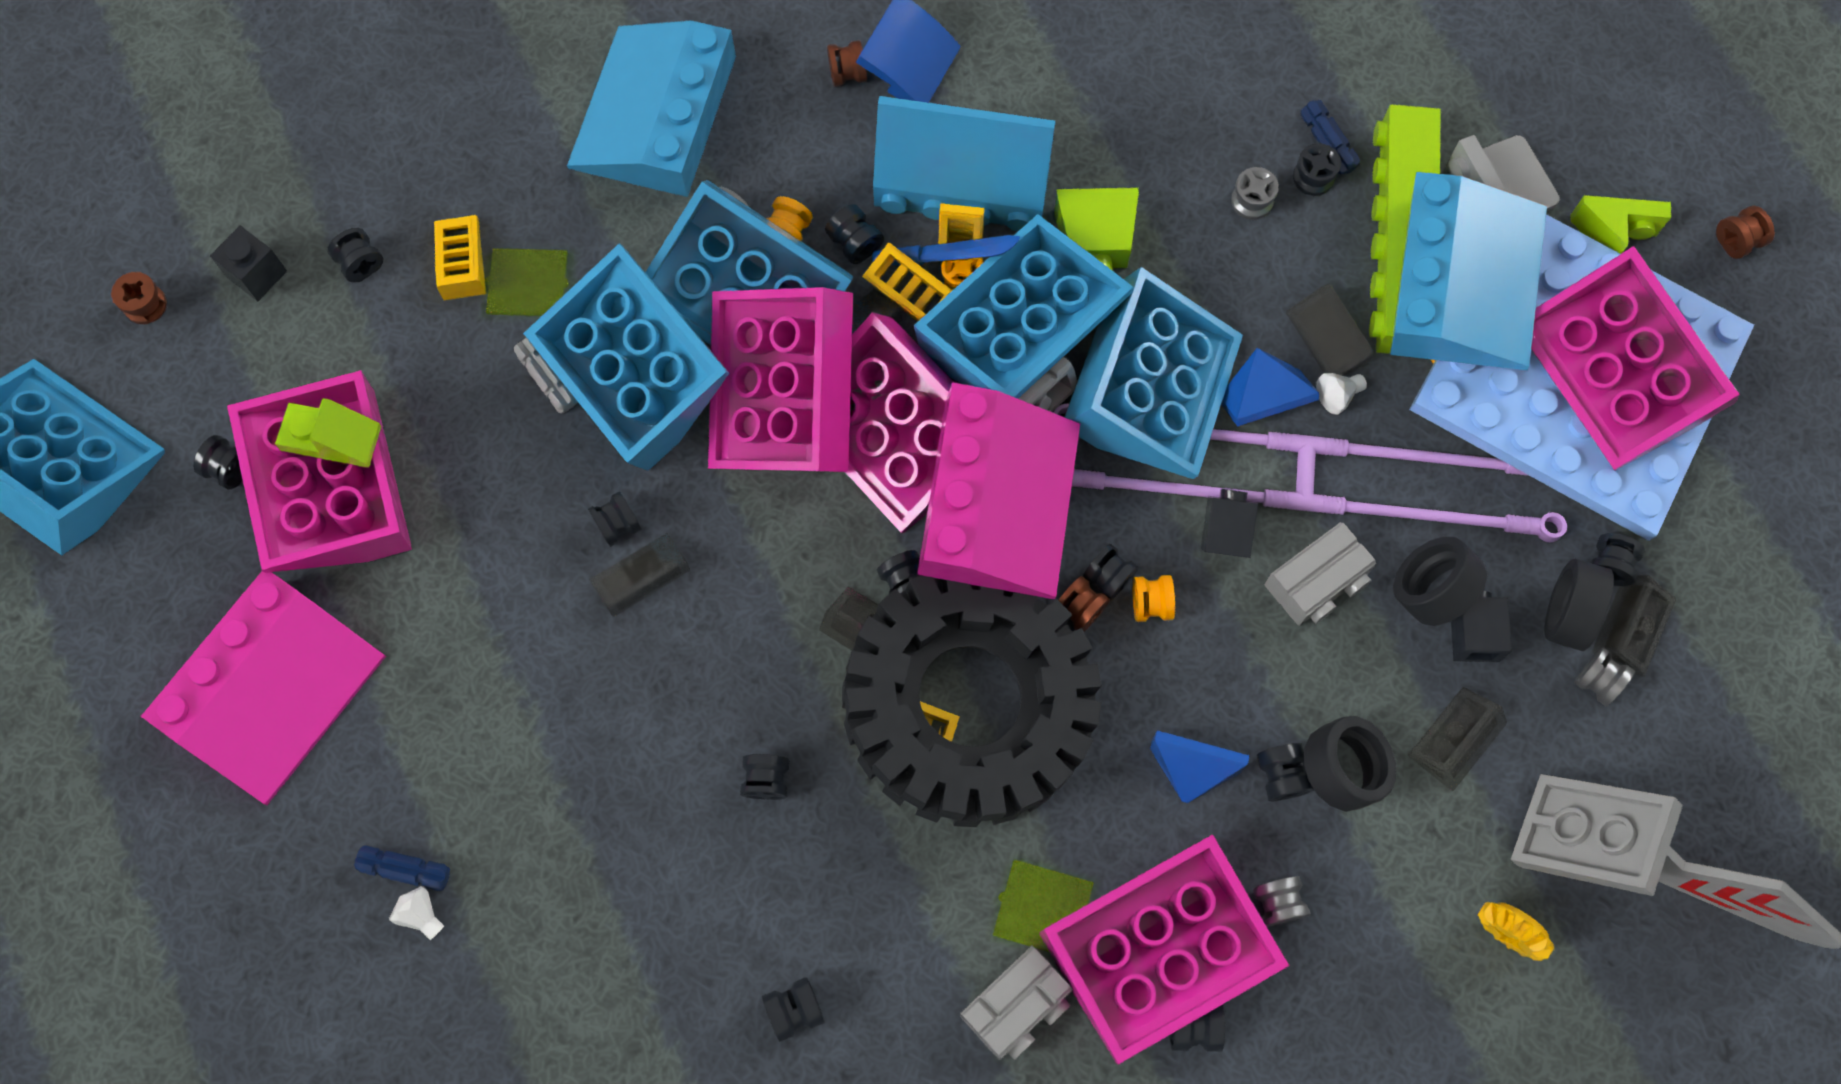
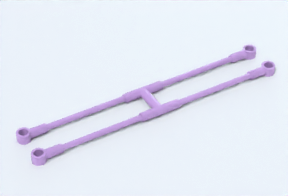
(1306, 500)

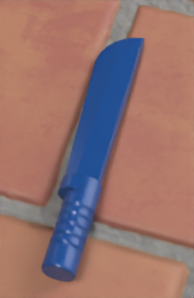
(957, 250)

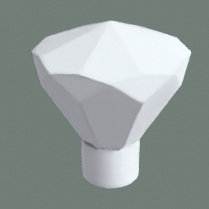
(1337, 390)
(416, 912)

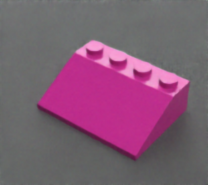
(1628, 360)
(785, 381)
(899, 432)
(999, 493)
(313, 507)
(264, 686)
(1163, 949)

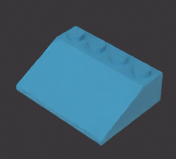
(655, 104)
(961, 158)
(732, 248)
(1469, 274)
(1020, 311)
(628, 358)
(1155, 378)
(64, 457)

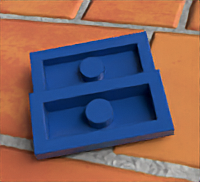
(909, 51)

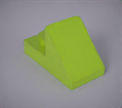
(1615, 219)
(328, 433)

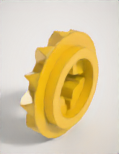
(1516, 930)

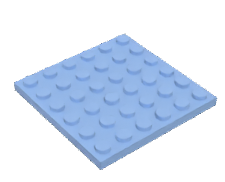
(1535, 430)

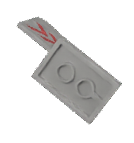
(1625, 842)

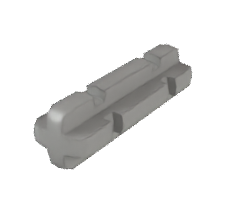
(545, 377)

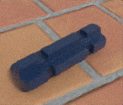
(1328, 133)
(402, 868)

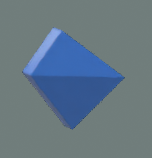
(1266, 388)
(1195, 766)

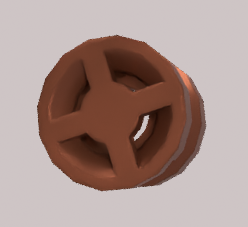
(847, 58)
(1748, 230)
(139, 309)
(1085, 606)

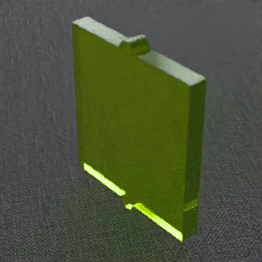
(525, 281)
(1037, 900)

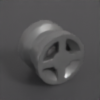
(1258, 183)
(1604, 677)
(1281, 901)

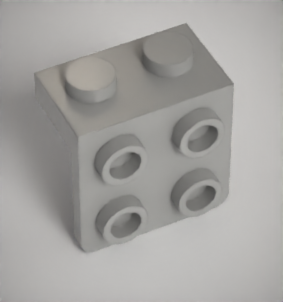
(1505, 166)

